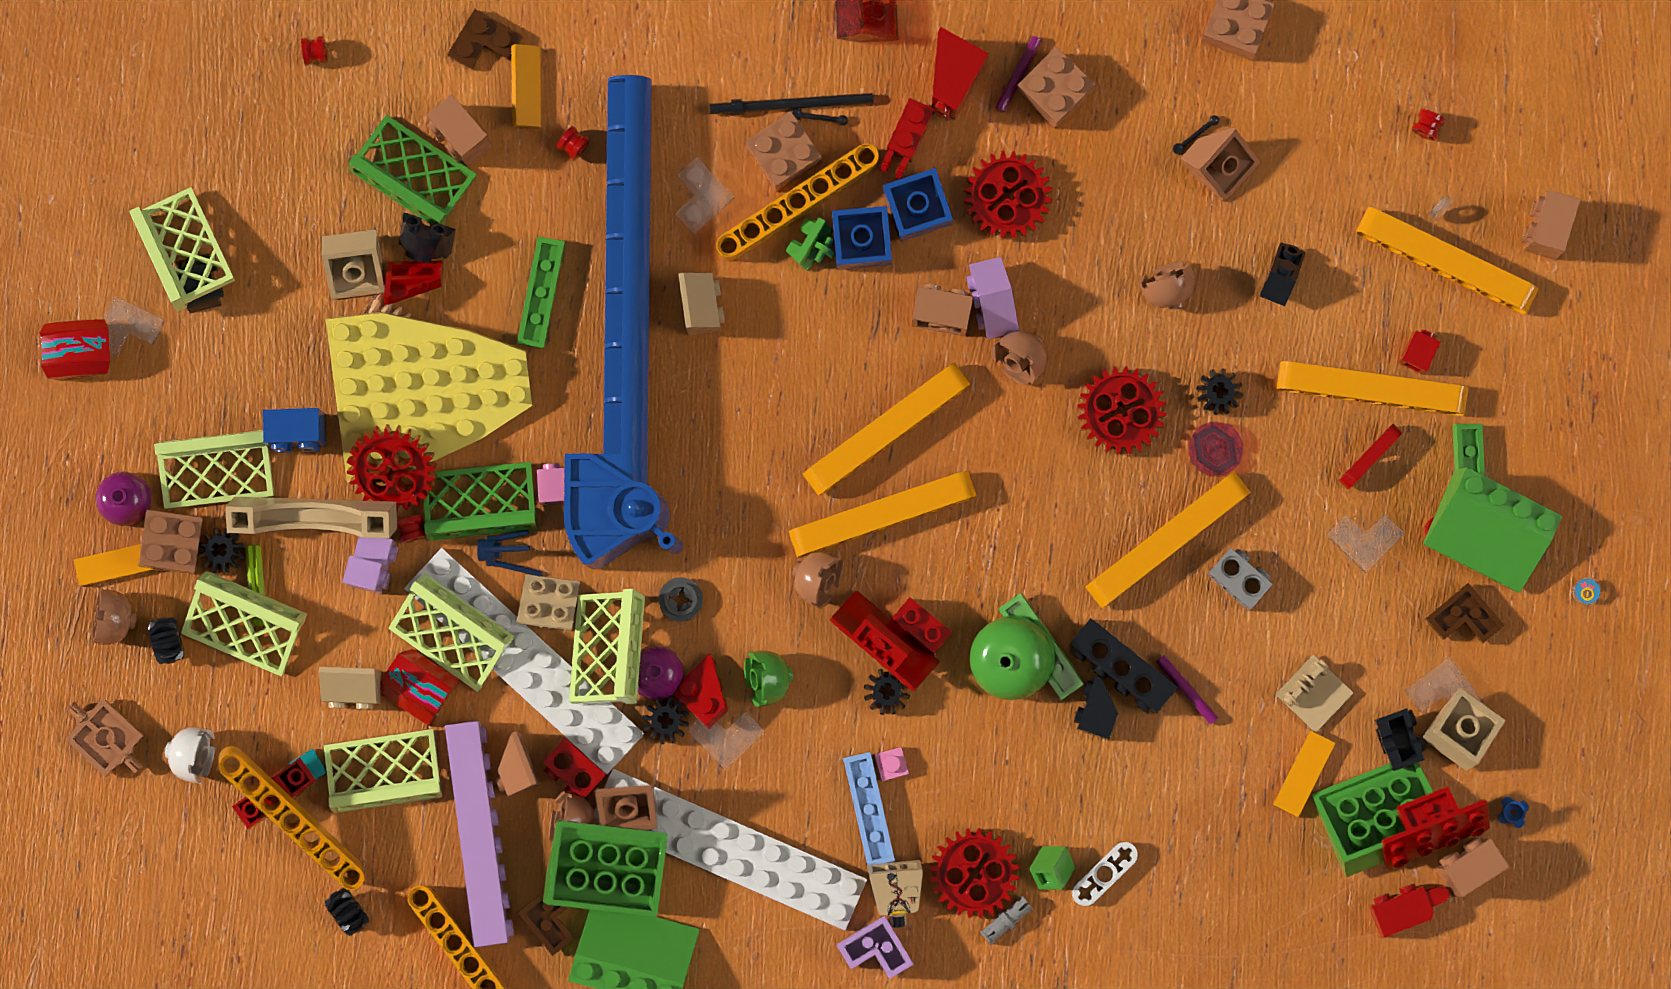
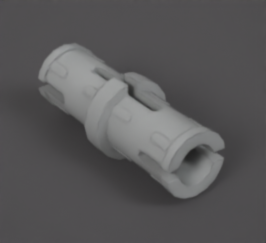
(1006, 920)

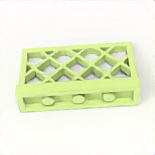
(160, 257)
(206, 446)
(246, 602)
(465, 616)
(628, 646)
(387, 794)

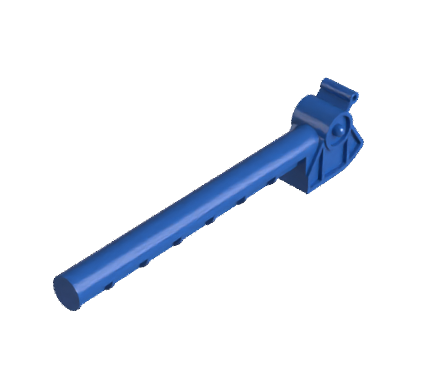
(609, 493)

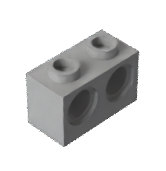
(1235, 584)

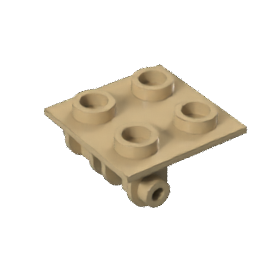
(548, 602)
(1314, 693)

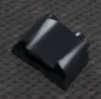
(425, 241)
(204, 302)
(1398, 739)

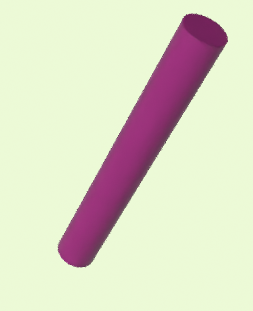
(1018, 74)
(1187, 689)

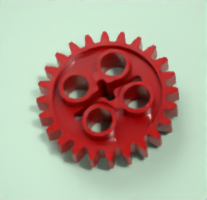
(1023, 214)
(1132, 433)
(388, 445)
(995, 888)

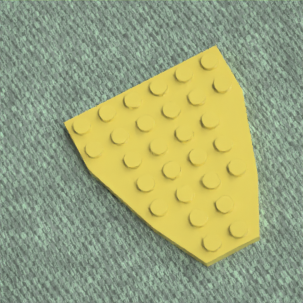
(425, 378)

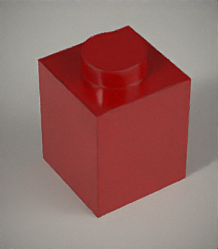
(1420, 351)

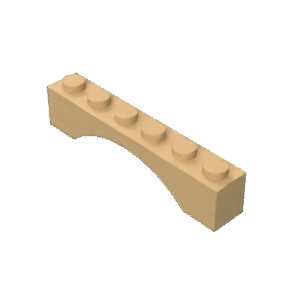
(264, 514)

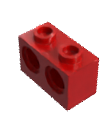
(921, 626)
(578, 763)

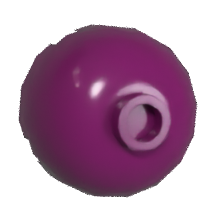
(123, 498)
(659, 672)

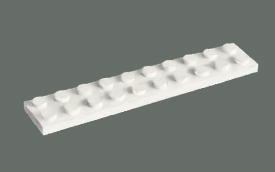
(538, 671)
(752, 858)

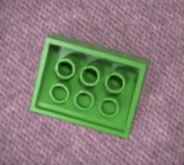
(1491, 529)
(1365, 812)
(605, 868)
(633, 952)

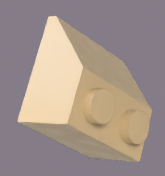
(353, 264)
(700, 302)
(350, 685)
(1463, 729)

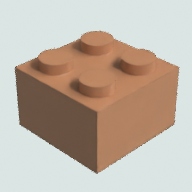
(1238, 26)
(1055, 87)
(460, 131)
(783, 151)
(1551, 224)
(942, 310)
(170, 542)
(1471, 867)

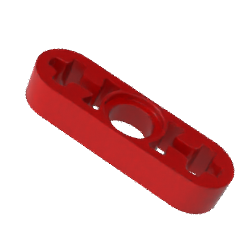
(1373, 453)

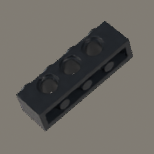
(1160, 686)

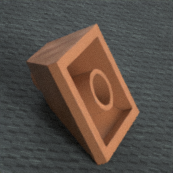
(1221, 161)
(516, 768)
(628, 807)

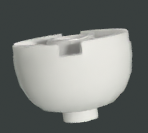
(191, 754)

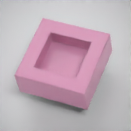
(891, 764)

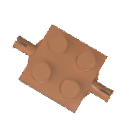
(105, 737)

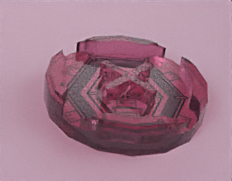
(1215, 449)

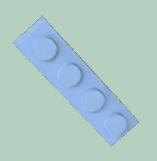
(869, 809)

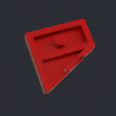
(410, 279)
(703, 692)

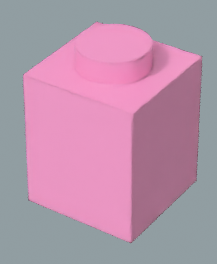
(551, 484)

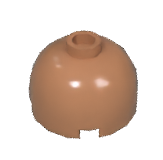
(1169, 285)
(1021, 355)
(816, 577)
(112, 617)
(571, 809)

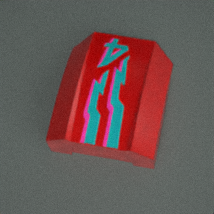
(75, 349)
(418, 685)

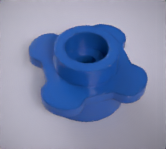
(1520, 809)

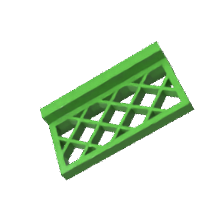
(399, 191)
(481, 524)

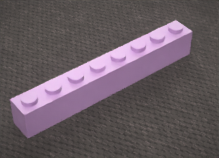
(477, 833)

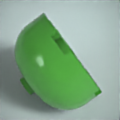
(1026, 647)

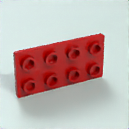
(884, 640)
(1433, 824)

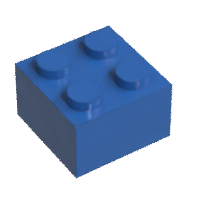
(917, 204)
(862, 238)
(294, 429)

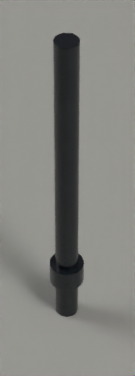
(738, 106)

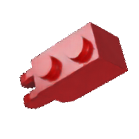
(908, 135)
(1406, 909)

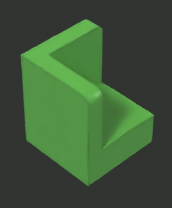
(1052, 868)

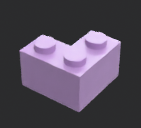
(993, 297)
(370, 564)
(876, 940)

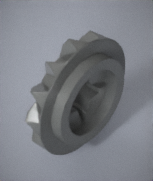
(673, 588)

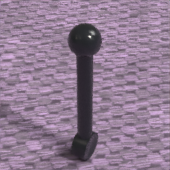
(842, 120)
(1178, 148)

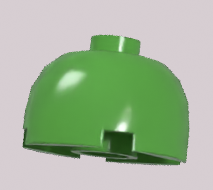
(767, 676)

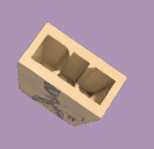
(896, 889)

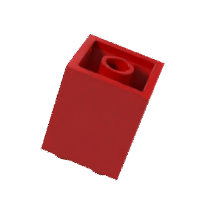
(955, 74)

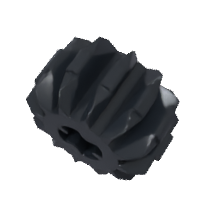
(1211, 397)
(220, 561)
(166, 640)
(879, 696)
(659, 726)
(347, 911)

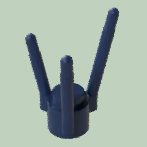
(491, 550)

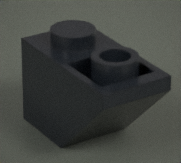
(1282, 274)
(1098, 712)

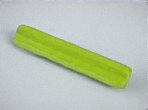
(255, 575)

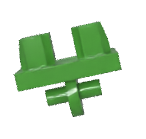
(815, 245)

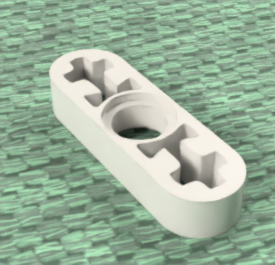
(1103, 862)

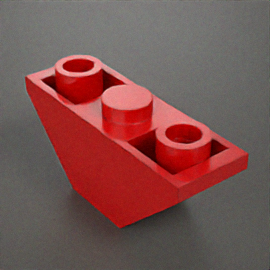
(292, 779)

